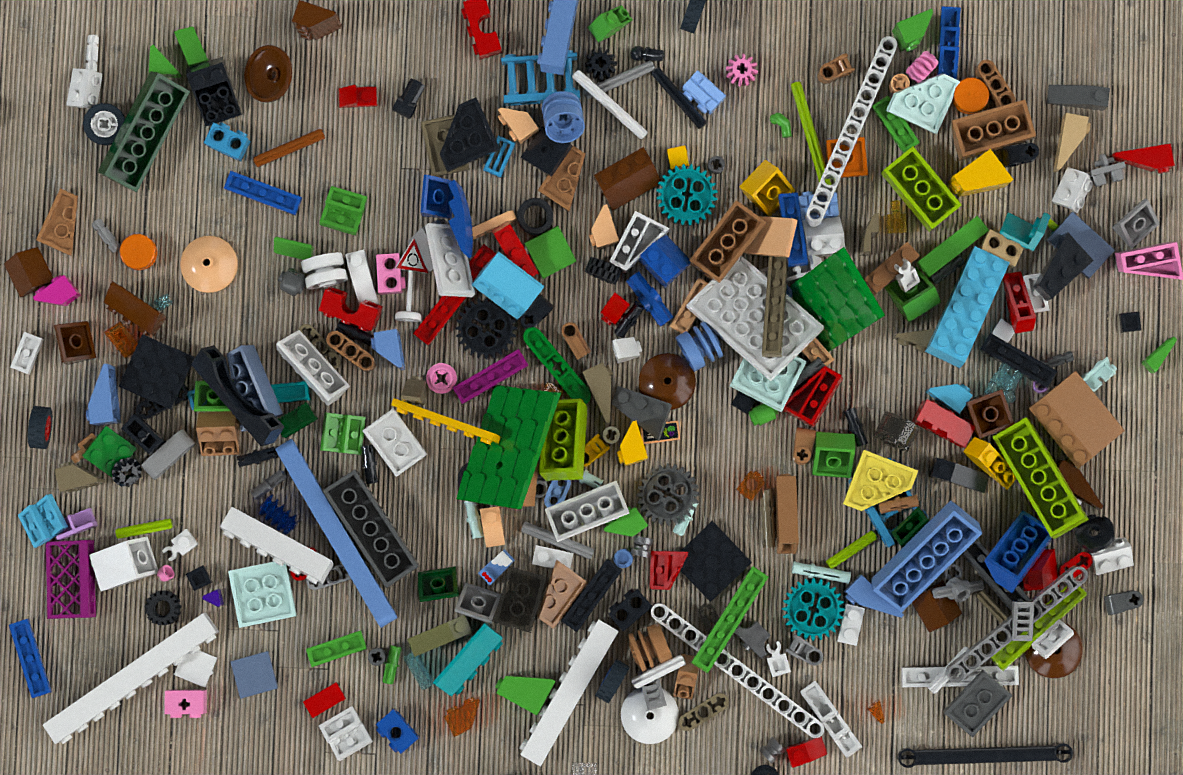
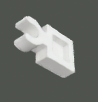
(907, 275)
(182, 543)
(778, 662)

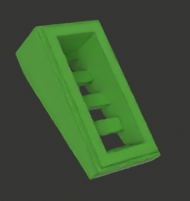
(1157, 357)

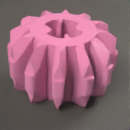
(922, 67)
(733, 72)

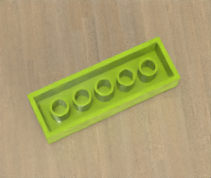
(1040, 478)

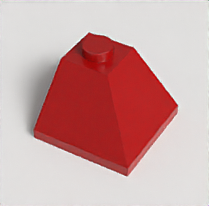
(1041, 573)

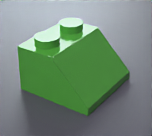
(911, 30)
(916, 300)
(833, 454)

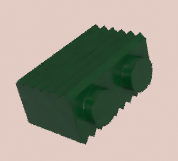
(297, 419)

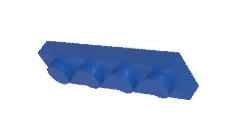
(263, 193)
(790, 208)
(30, 658)

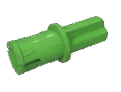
(391, 664)

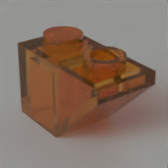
(462, 718)

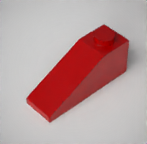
(1151, 158)
(1018, 303)

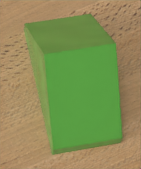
(161, 65)

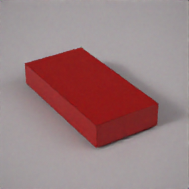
(324, 700)

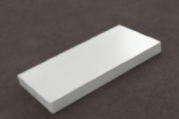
(449, 262)

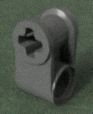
(1119, 602)

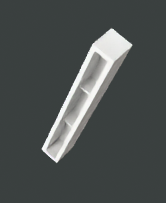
(569, 692)

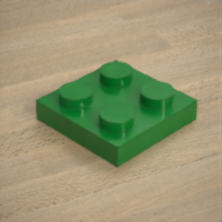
(108, 449)

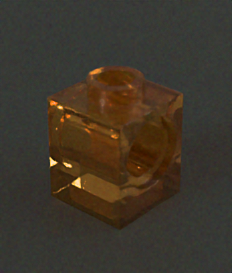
(742, 488)

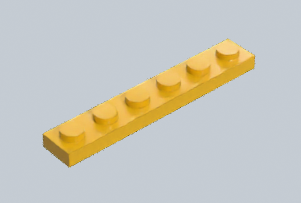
(452, 424)

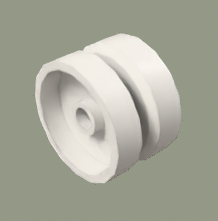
(324, 270)

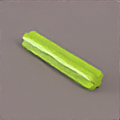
(143, 528)
(851, 549)

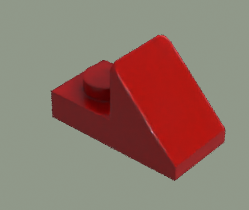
(356, 96)

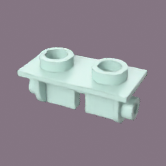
(1101, 370)

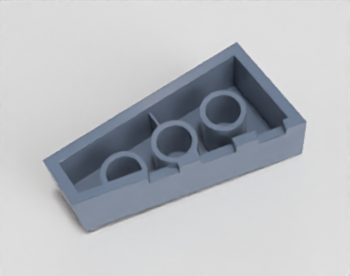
(252, 380)

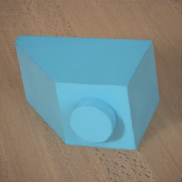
(951, 396)

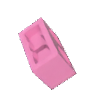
(385, 274)

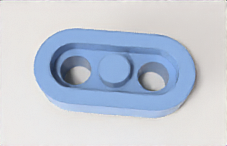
(556, 491)

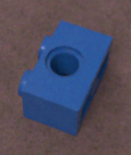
(408, 735)

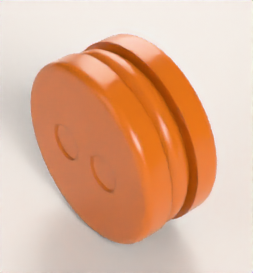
(970, 96)
(138, 252)

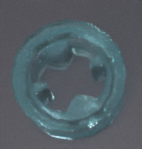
(163, 302)

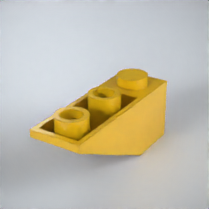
(990, 461)

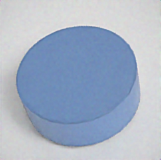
(623, 558)

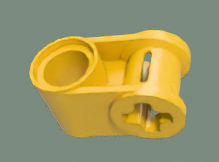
(593, 450)

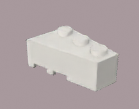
(636, 239)

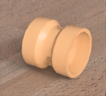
(901, 82)

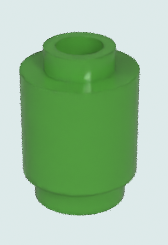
(762, 414)

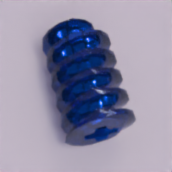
(278, 515)

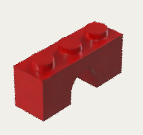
(485, 43)
(513, 248)
(334, 305)

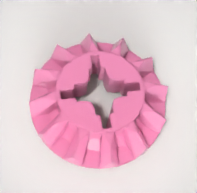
(441, 368)

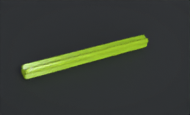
(809, 130)

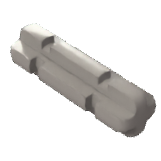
(106, 235)

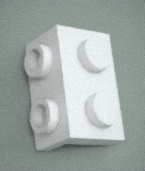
(84, 88)
(1073, 189)
(1114, 557)

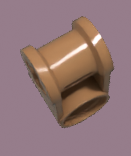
(838, 67)
(803, 442)

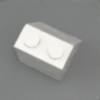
(123, 563)

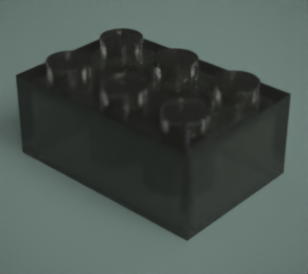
(520, 599)

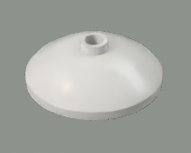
(644, 729)

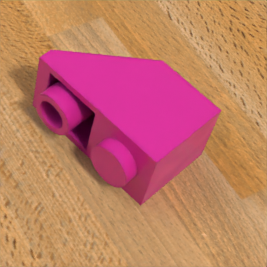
(59, 293)

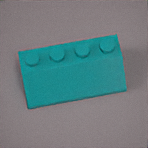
(468, 659)

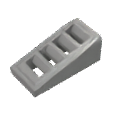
(1022, 604)
(657, 703)

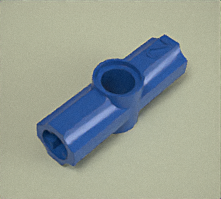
(649, 298)

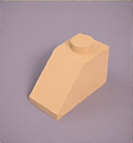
(603, 230)
(492, 526)

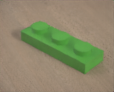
(895, 126)
(336, 648)

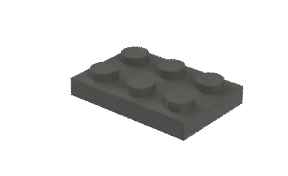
(977, 703)

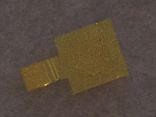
(895, 221)

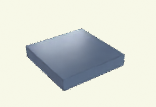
(254, 674)

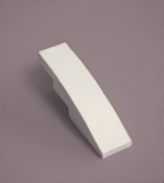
(831, 719)

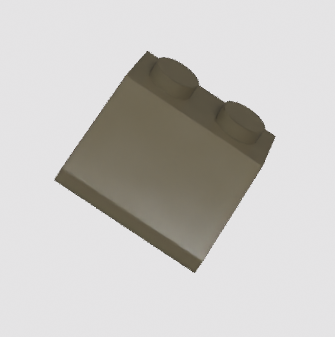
(75, 477)

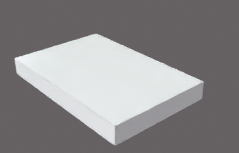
(394, 442)

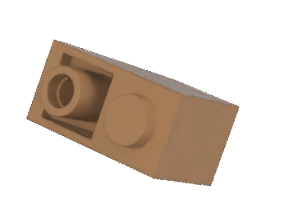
(686, 679)

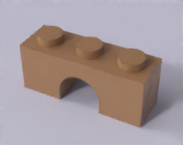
(886, 272)

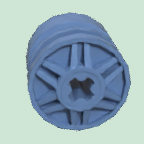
(563, 117)
(699, 346)

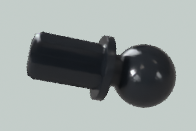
(638, 53)

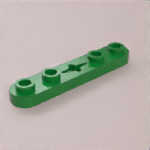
(544, 352)

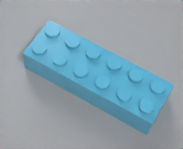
(967, 307)

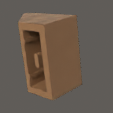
(218, 433)

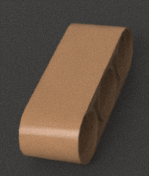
(994, 76)
(342, 348)

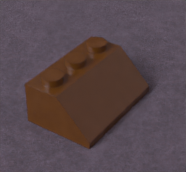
(314, 21)
(627, 179)
(133, 309)

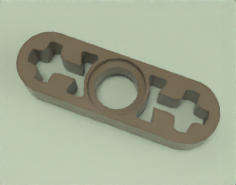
(314, 332)
(713, 700)

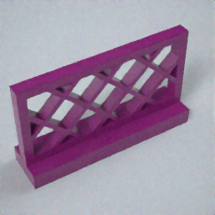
(86, 579)

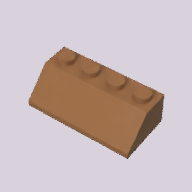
(992, 129)
(727, 242)

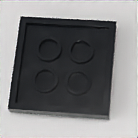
(157, 372)
(713, 561)

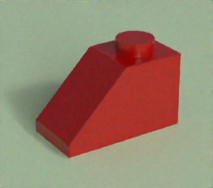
(614, 310)
(805, 751)

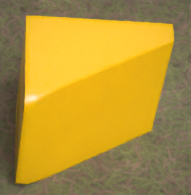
(677, 157)

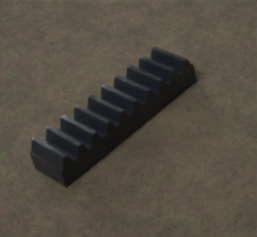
(1018, 361)
(591, 595)

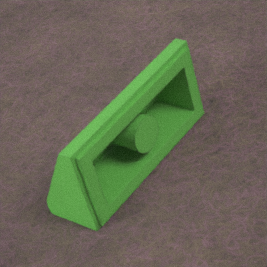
(191, 46)
(292, 248)

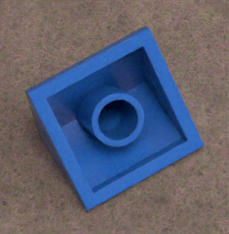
(435, 197)

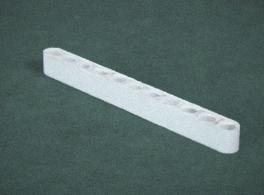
(852, 122)
(745, 674)

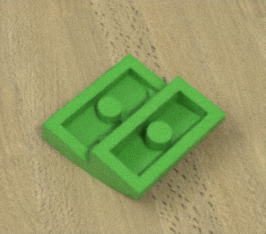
(343, 210)
(550, 252)
(342, 433)

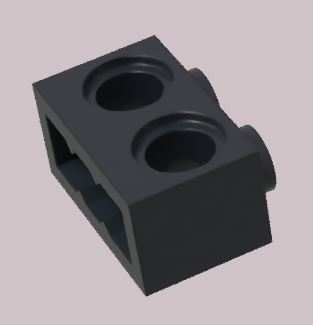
(632, 613)

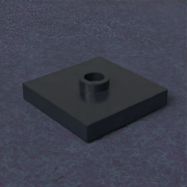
(545, 153)

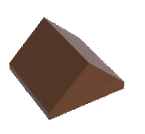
(28, 271)
(75, 342)
(990, 413)
(935, 612)

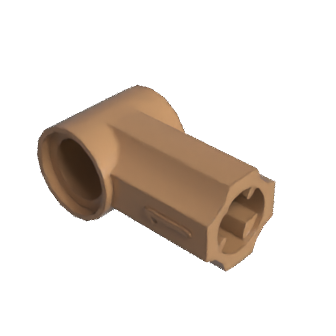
(576, 342)

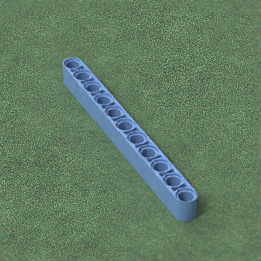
(335, 533)

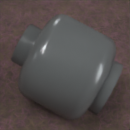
(292, 282)

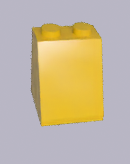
(980, 176)

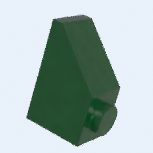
(910, 526)

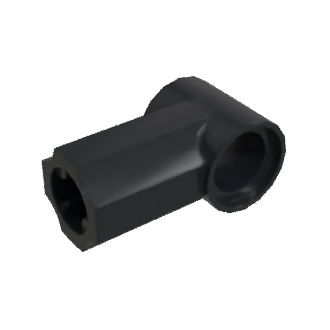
(407, 103)

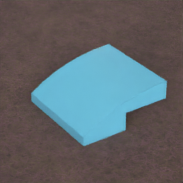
(42, 520)

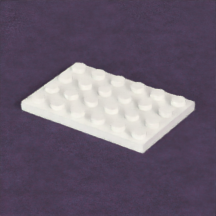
(737, 314)

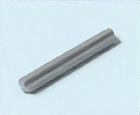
(623, 77)
(549, 537)

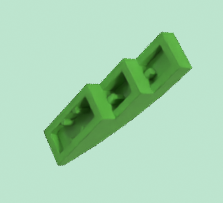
(952, 246)

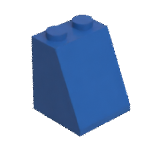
(664, 260)

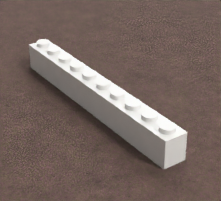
(130, 678)

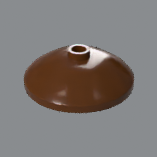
(268, 73)
(677, 369)
(1057, 664)

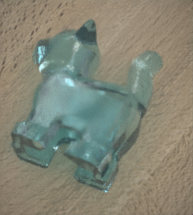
(1005, 381)

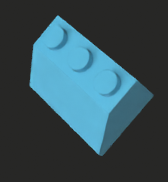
(507, 285)

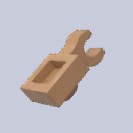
(83, 445)

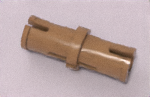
(899, 504)

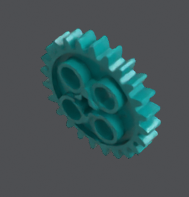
(703, 197)
(830, 614)

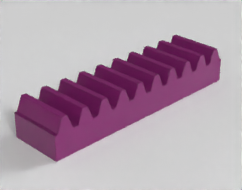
(490, 376)

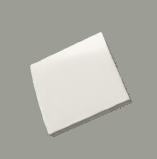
(345, 733)

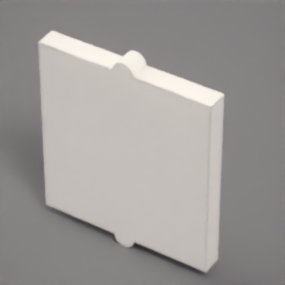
(196, 668)

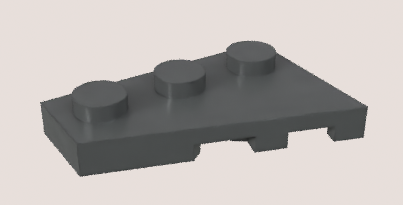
(647, 411)

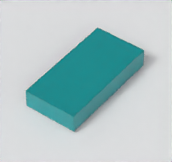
(291, 392)

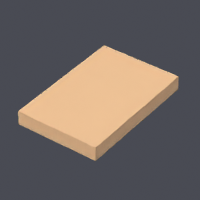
(774, 238)

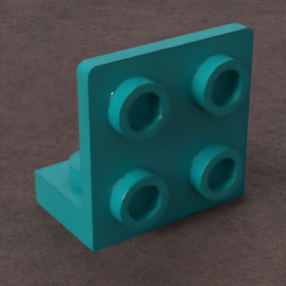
(1023, 232)

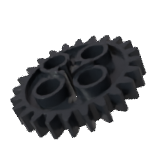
(477, 343)

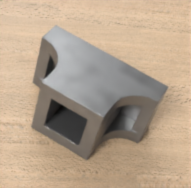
(753, 638)

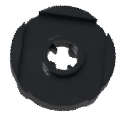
(1100, 541)

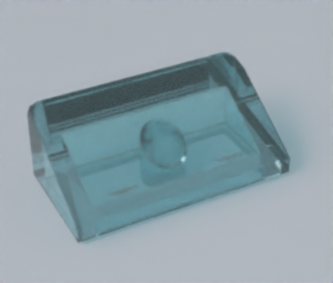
(419, 671)

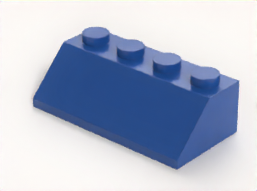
(1017, 551)

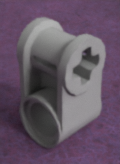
(803, 650)

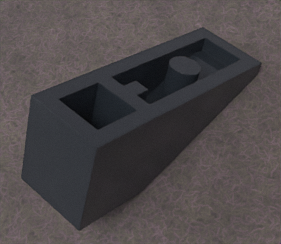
(959, 475)

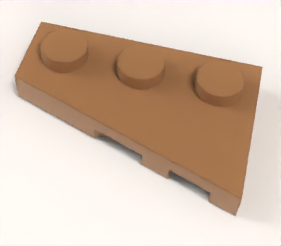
(563, 183)
(60, 223)
(560, 594)

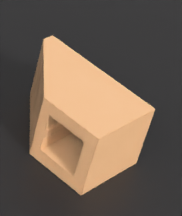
(519, 123)

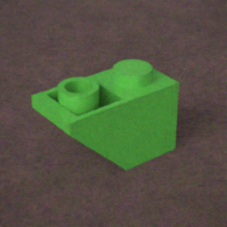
(609, 23)
(628, 524)

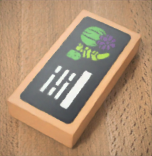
(670, 433)

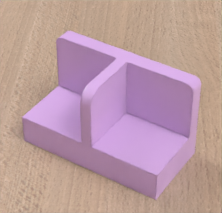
(78, 523)

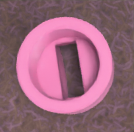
(166, 569)

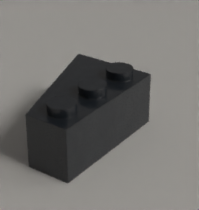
(1063, 266)

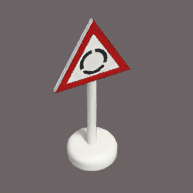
(410, 261)

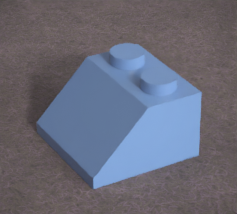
(389, 346)

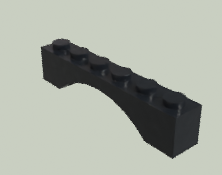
(214, 370)

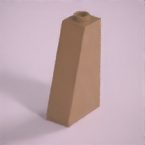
(786, 514)

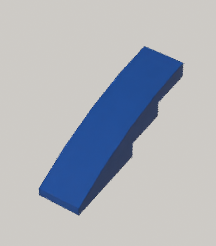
(949, 41)
(462, 222)

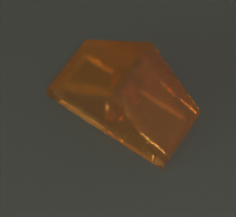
(122, 339)

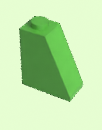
(525, 691)

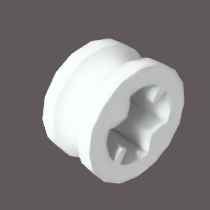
(605, 432)

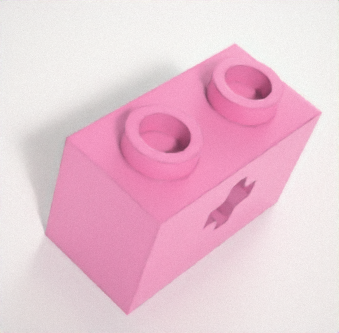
(174, 701)

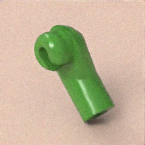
(783, 122)

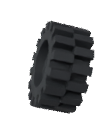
(603, 270)
(174, 604)

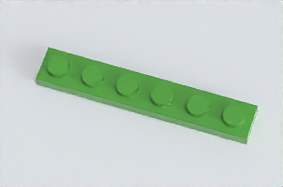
(729, 619)

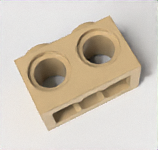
(1003, 243)

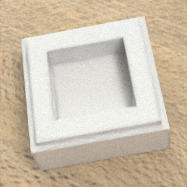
(1003, 330)

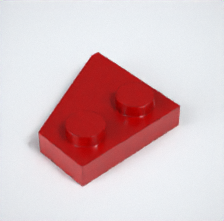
(665, 568)

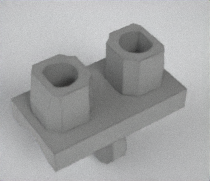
(1115, 170)

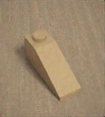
(1071, 133)

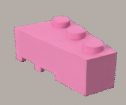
(1152, 260)

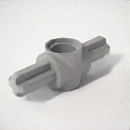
(958, 589)

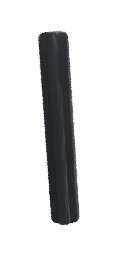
(679, 98)

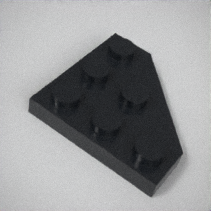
(467, 137)

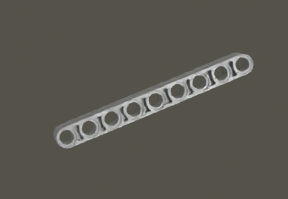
(1006, 625)

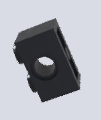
(143, 434)

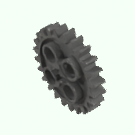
(676, 480)

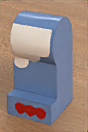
(496, 567)

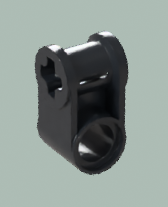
(1015, 154)
(538, 310)

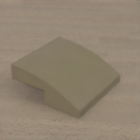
(870, 230)

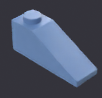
(862, 593)

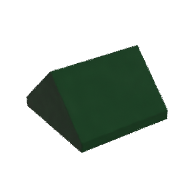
(438, 584)

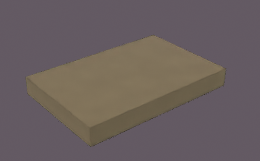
(434, 137)

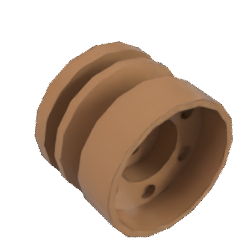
(649, 647)

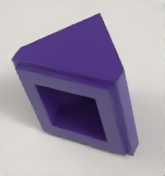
(214, 598)

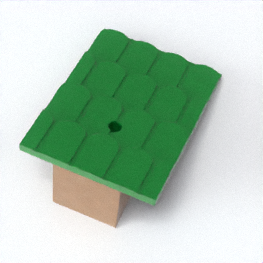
(837, 299)
(509, 470)

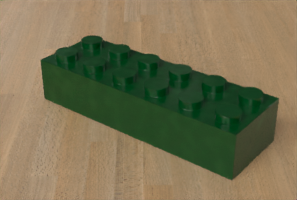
(143, 131)

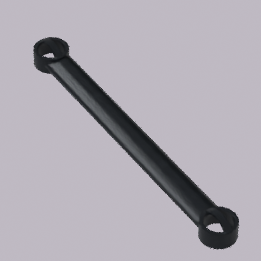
(985, 755)

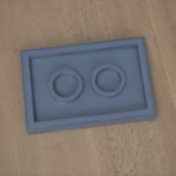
(1086, 238)

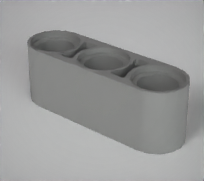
(168, 454)

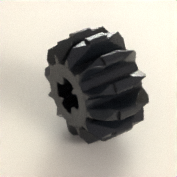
(592, 60)

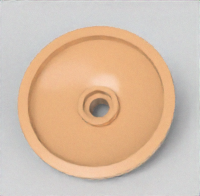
(218, 273)

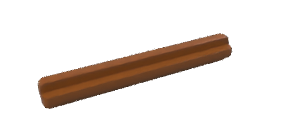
(289, 147)

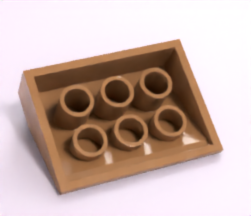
(1076, 419)

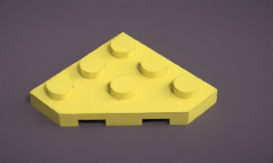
(877, 481)

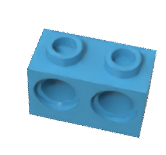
(225, 145)

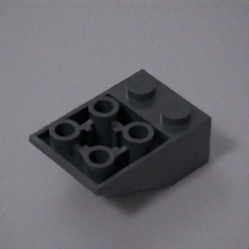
(213, 91)

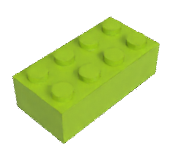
(921, 189)
(565, 442)

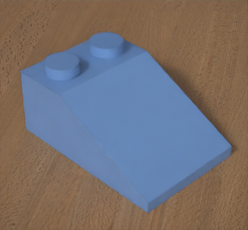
(104, 401)

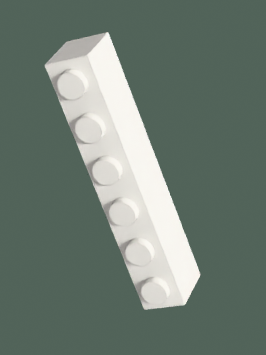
(277, 545)

